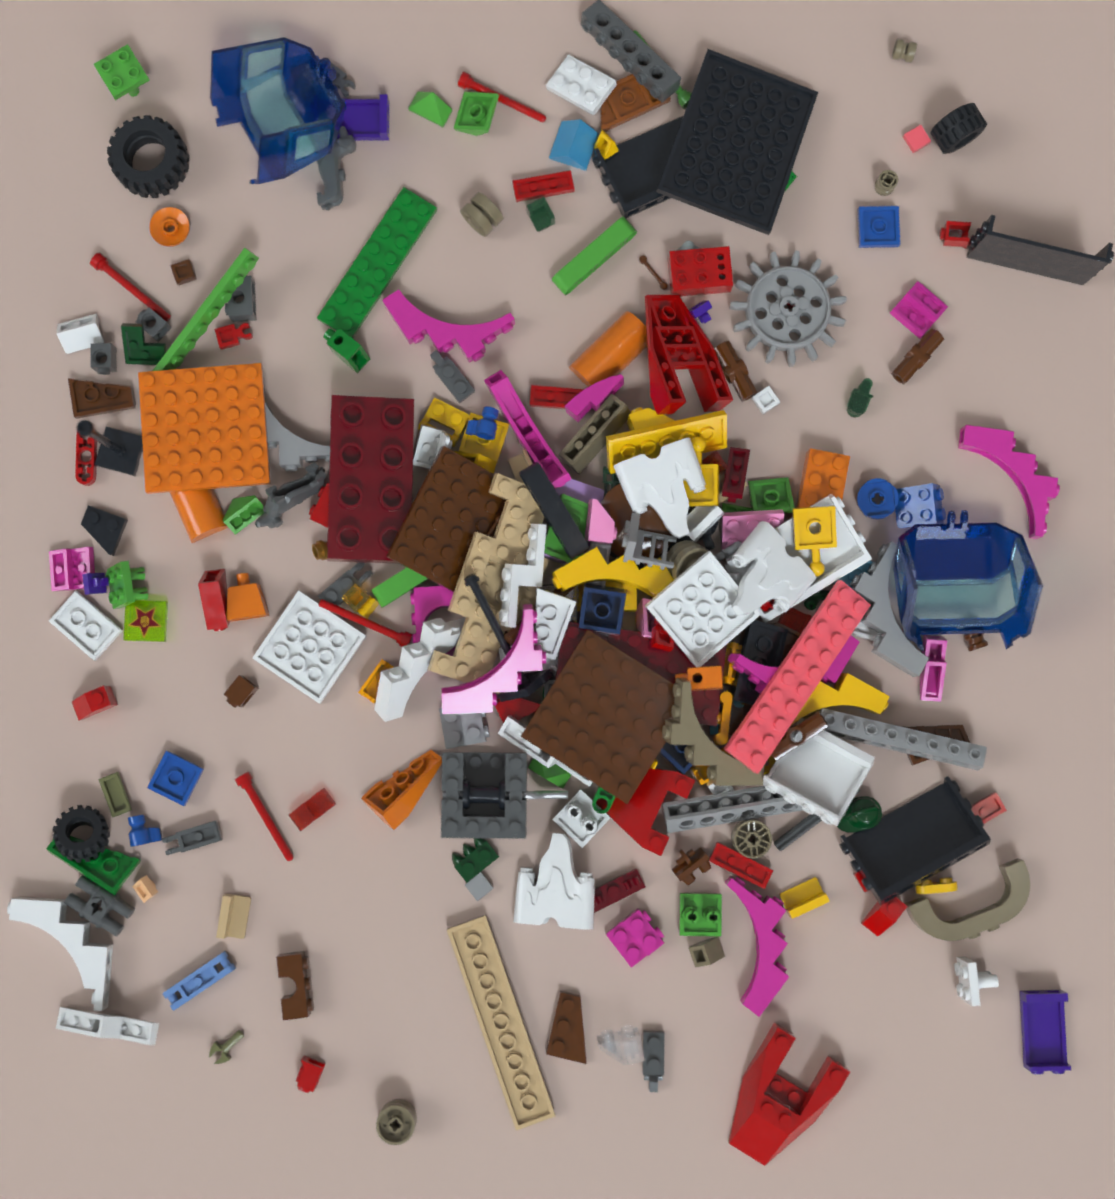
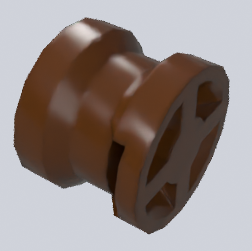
(976, 642)

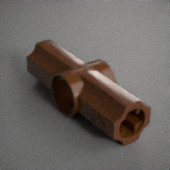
(917, 356)
(735, 371)
(808, 728)

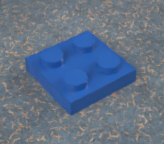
(878, 226)
(175, 778)

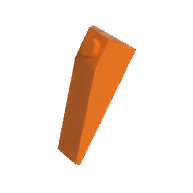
(399, 795)

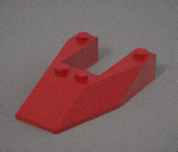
(677, 344)
(774, 1110)

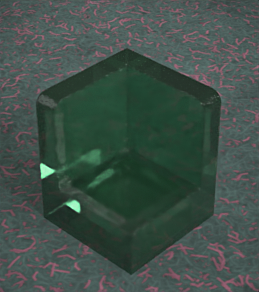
(540, 214)

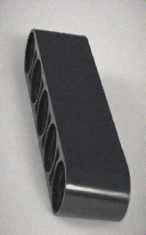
(554, 510)

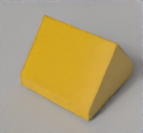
(606, 145)
(368, 607)

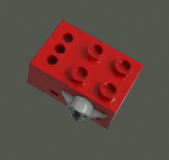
(700, 270)

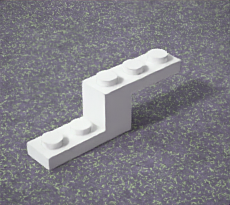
(522, 575)
(512, 730)
(107, 1026)

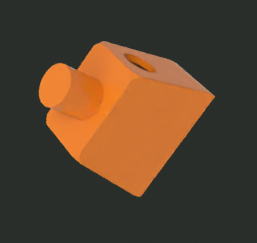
(245, 600)
(711, 678)

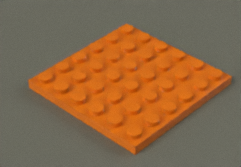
(204, 428)

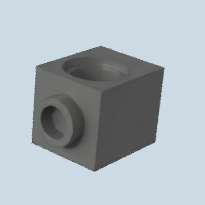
(161, 327)
(99, 350)

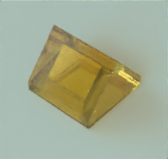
(356, 597)

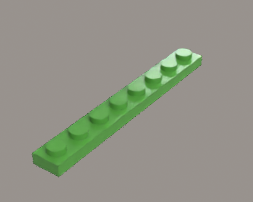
(208, 311)

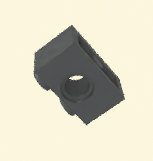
(247, 308)

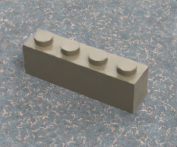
(593, 434)

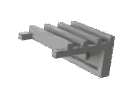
(634, 542)

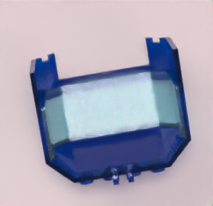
(281, 101)
(965, 580)

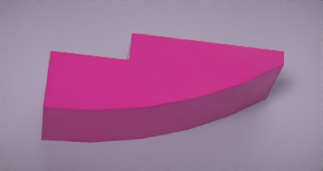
(593, 397)
(934, 671)

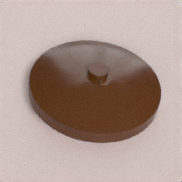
(620, 511)

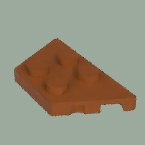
(627, 102)

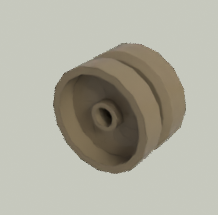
(683, 556)

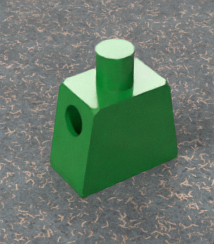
(346, 349)

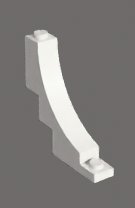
(92, 959)

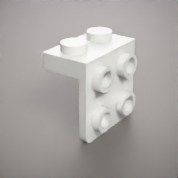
(429, 444)

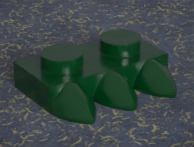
(475, 859)

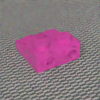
(635, 937)

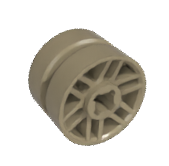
(481, 214)
(758, 846)
(388, 1129)

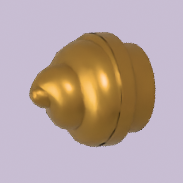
(320, 550)

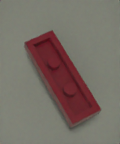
(735, 474)
(617, 889)

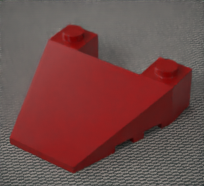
(640, 812)

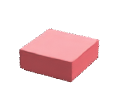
(917, 138)

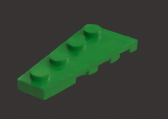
(107, 870)

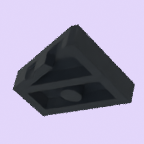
(104, 528)

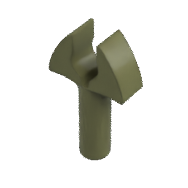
(226, 1047)

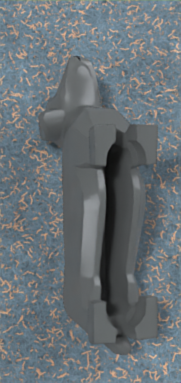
(331, 171)
(290, 495)

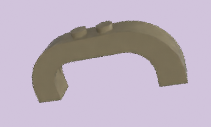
(988, 918)

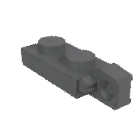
(451, 377)
(654, 1058)

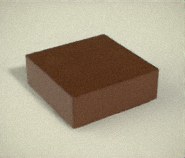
(183, 272)

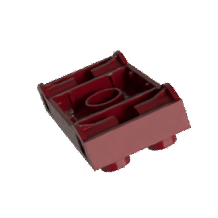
(368, 476)

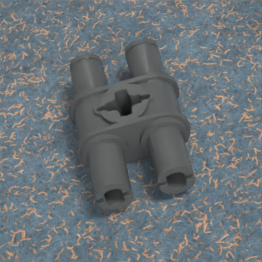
(90, 911)

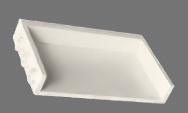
(837, 561)

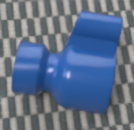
(485, 427)
(140, 834)

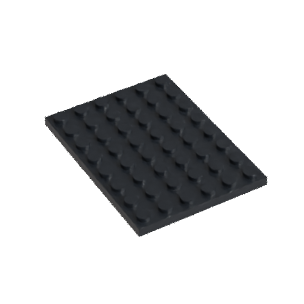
(737, 142)

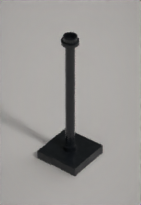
(118, 449)
(529, 682)

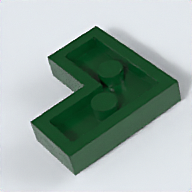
(136, 349)

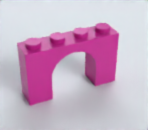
(426, 602)

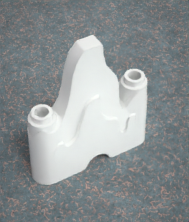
(660, 483)
(771, 572)
(557, 892)

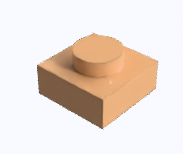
(145, 888)

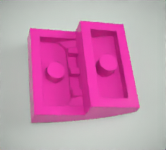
(918, 309)
(69, 566)

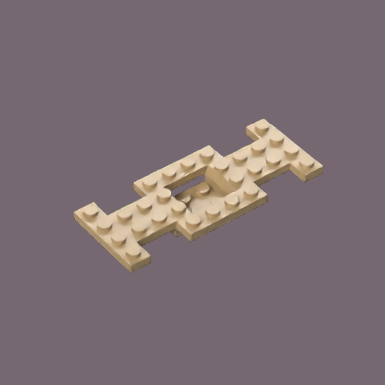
(487, 558)

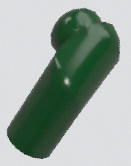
(811, 602)

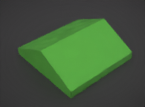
(476, 113)
(771, 495)

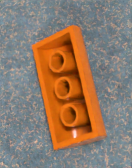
(612, 350)
(199, 513)

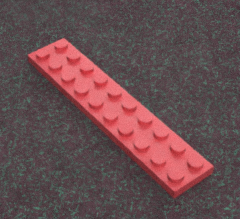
(797, 677)

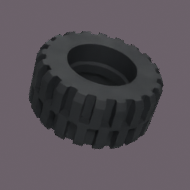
(131, 139)

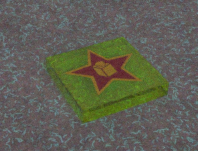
(146, 621)

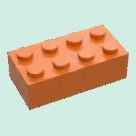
(822, 475)

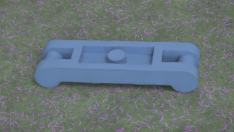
(199, 981)

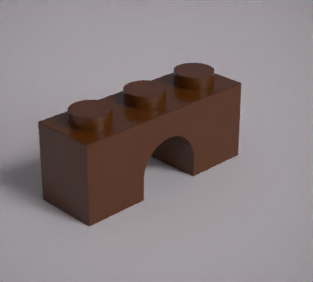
(295, 966)

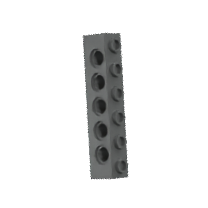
(620, 40)

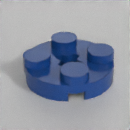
(886, 506)

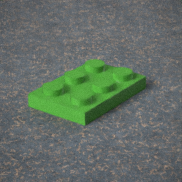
(578, 512)

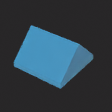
(574, 144)

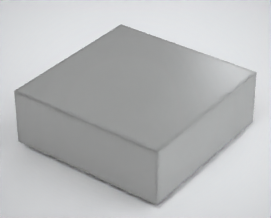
(479, 886)

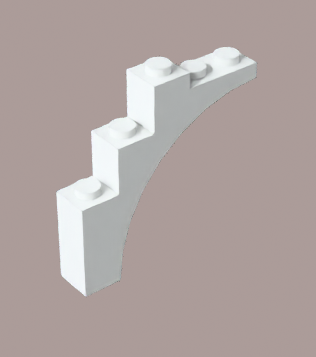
(398, 682)

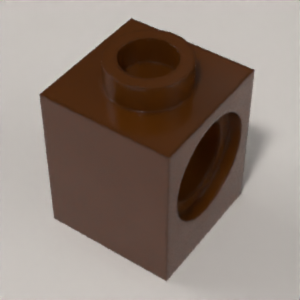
(240, 692)

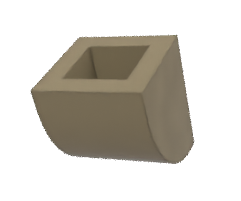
(706, 952)

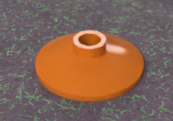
(167, 218)

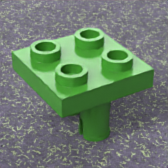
(122, 72)
(120, 584)
(700, 914)

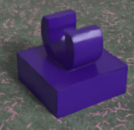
(700, 311)
(95, 583)

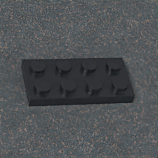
(763, 645)

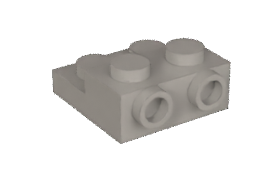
(463, 729)

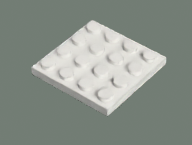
(699, 610)
(309, 647)

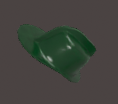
(861, 815)

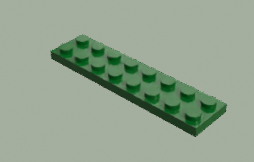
(377, 263)

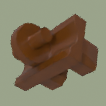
(690, 862)

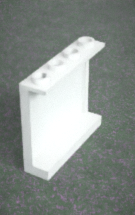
(820, 775)

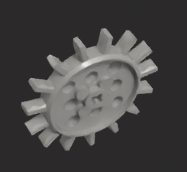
(796, 279)

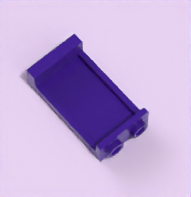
(367, 118)
(1044, 1031)

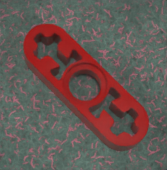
(79, 471)

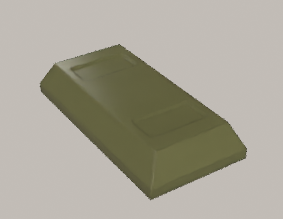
(115, 794)

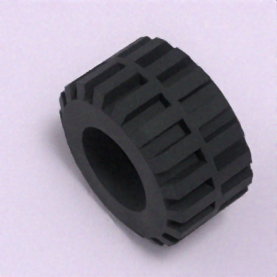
(958, 128)
(77, 818)

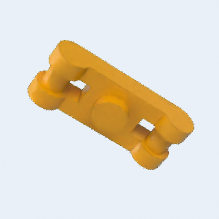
(723, 719)

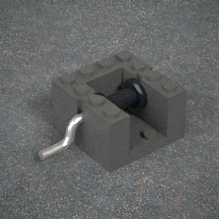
(487, 795)

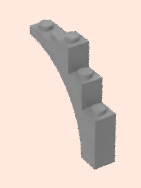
(291, 447)
(892, 643)

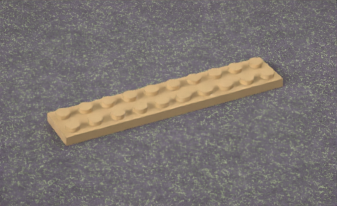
(501, 1022)

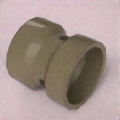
(904, 50)
(883, 186)

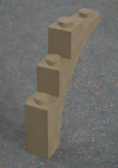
(686, 730)

